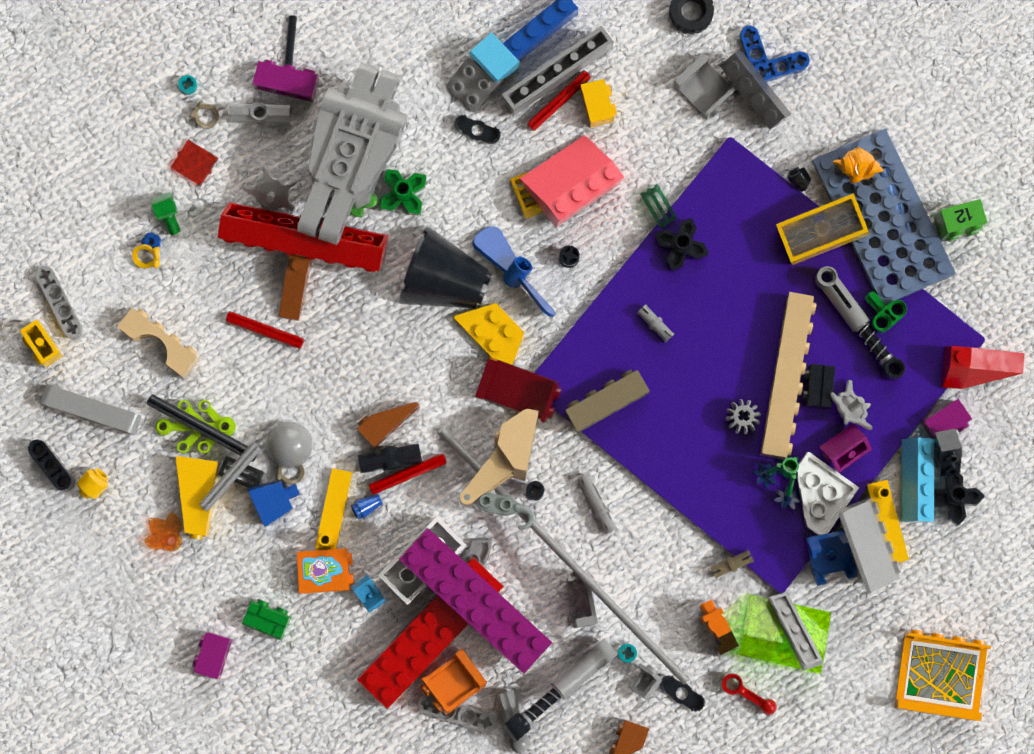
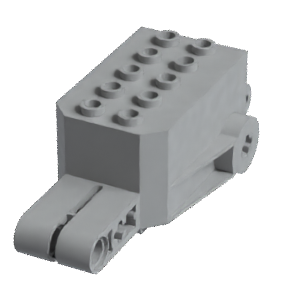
(350, 149)

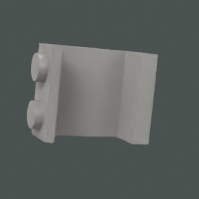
(705, 87)
(585, 621)

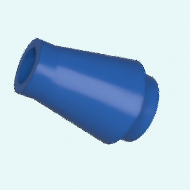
(365, 506)

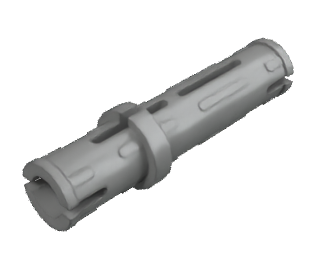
(597, 504)

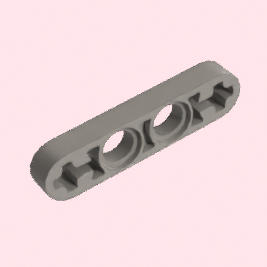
(61, 301)
(456, 715)

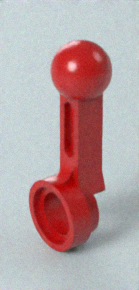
(766, 706)

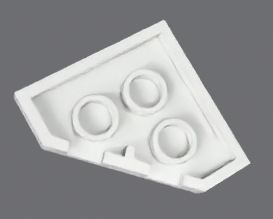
(822, 493)

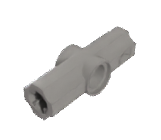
(247, 112)

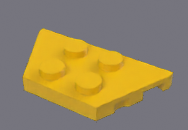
(493, 331)

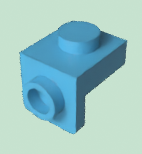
(368, 593)

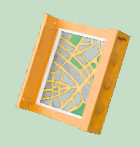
(941, 675)

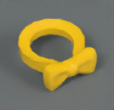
(154, 251)

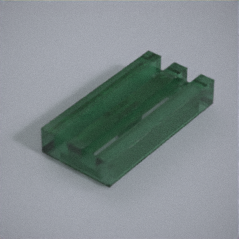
(650, 192)

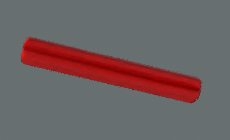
(554, 104)
(265, 330)
(407, 474)

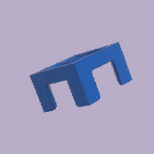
(829, 555)

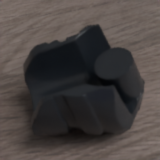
(799, 178)

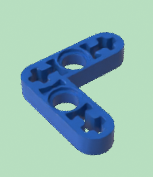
(763, 63)

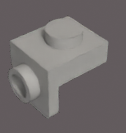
(645, 682)

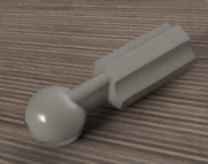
(508, 708)

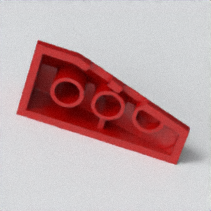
(975, 366)

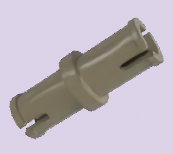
(732, 564)

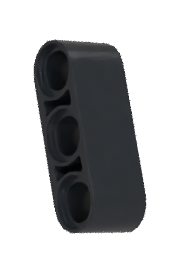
(43, 460)

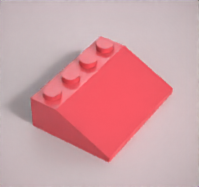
(572, 180)

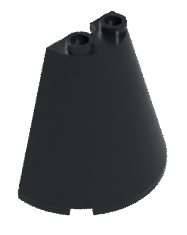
(443, 275)

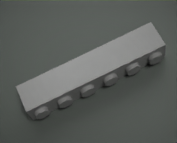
(557, 70)

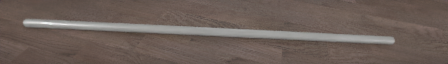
(635, 629)

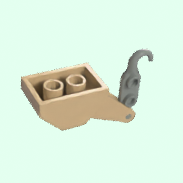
(509, 460)

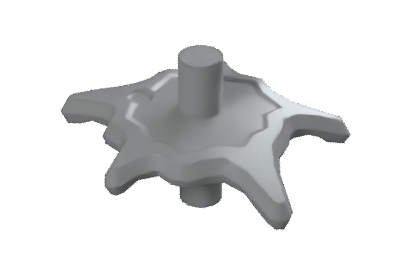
(271, 192)
(851, 407)

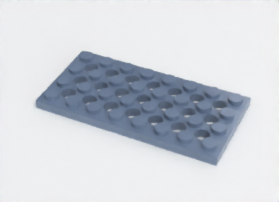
(878, 230)

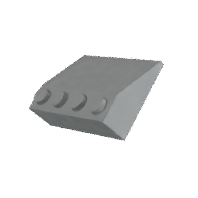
(870, 544)

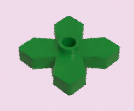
(412, 185)

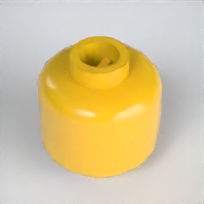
(92, 483)

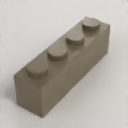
(606, 401)

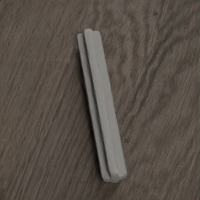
(229, 477)

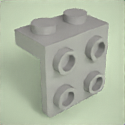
(472, 84)

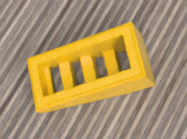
(529, 208)

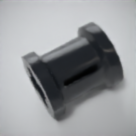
(536, 484)

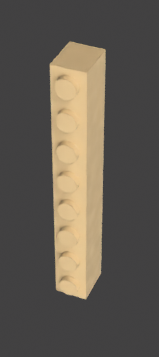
(787, 375)

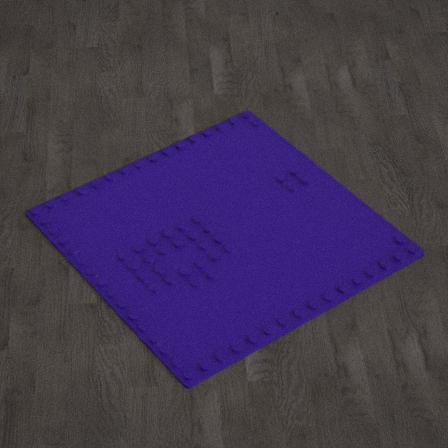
(725, 350)

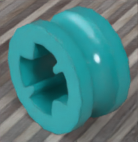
(192, 89)
(633, 650)

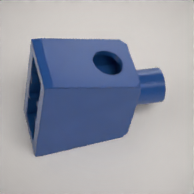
(272, 500)

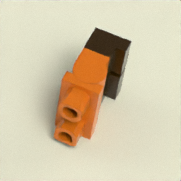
(718, 626)

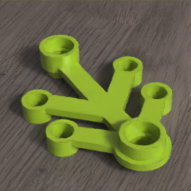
(219, 421)

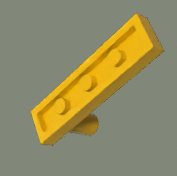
(882, 495)
(333, 509)

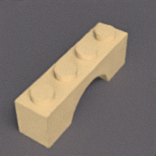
(178, 357)

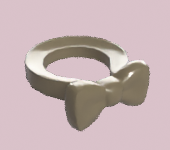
(200, 105)
(279, 476)

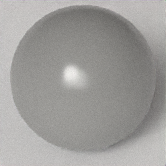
(289, 444)

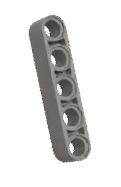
(90, 409)

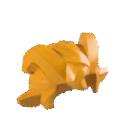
(858, 165)

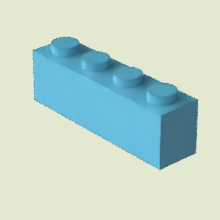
(917, 480)

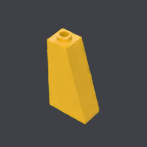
(195, 481)

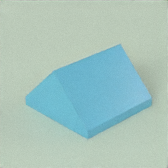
(494, 58)

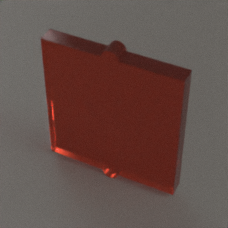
(194, 162)

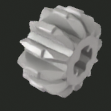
(743, 409)

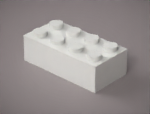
(403, 580)

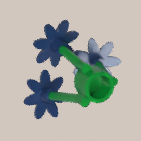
(788, 469)

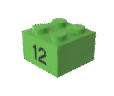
(960, 220)

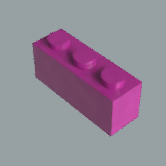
(286, 80)

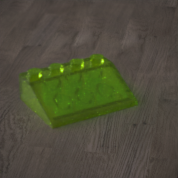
(765, 640)

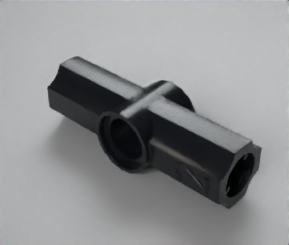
(389, 458)

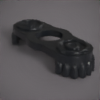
(465, 125)
(693, 701)

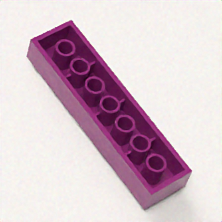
(475, 600)

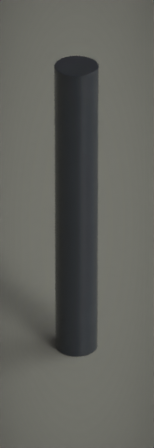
(290, 39)

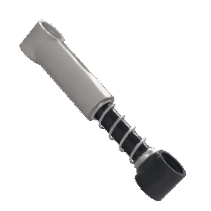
(857, 321)
(561, 688)

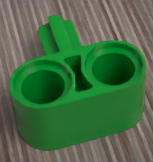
(165, 209)
(884, 312)

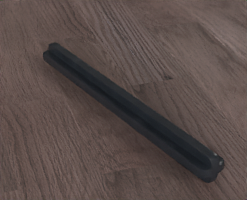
(197, 425)

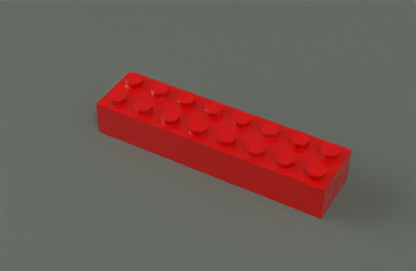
(279, 232)
(417, 646)

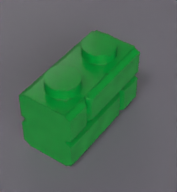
(267, 620)

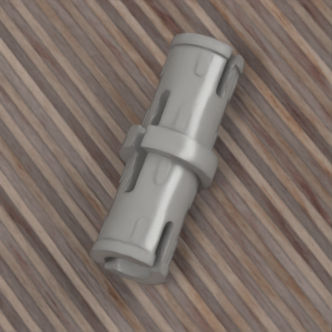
(655, 323)

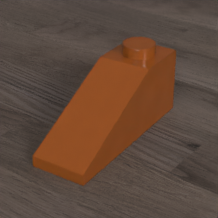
(294, 287)
(381, 425)

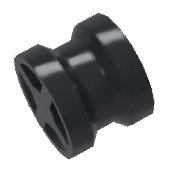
(569, 252)

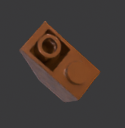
(630, 739)

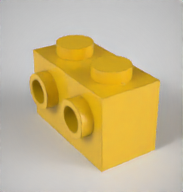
(41, 343)

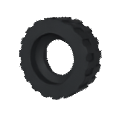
(691, 26)

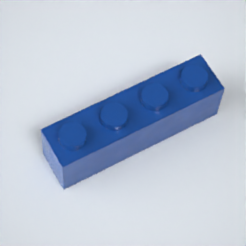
(541, 28)

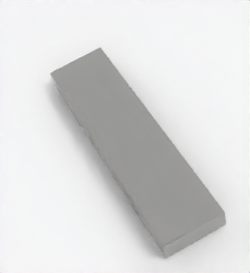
(795, 631)

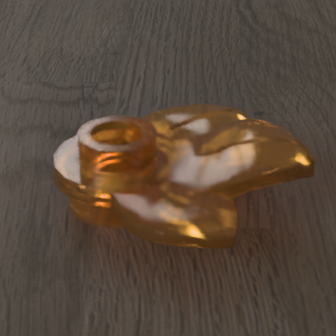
(162, 531)

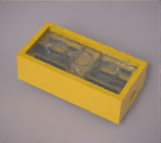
(822, 229)

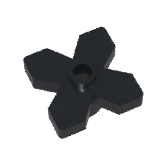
(692, 248)
(965, 496)

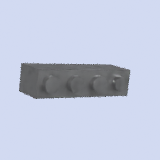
(755, 89)

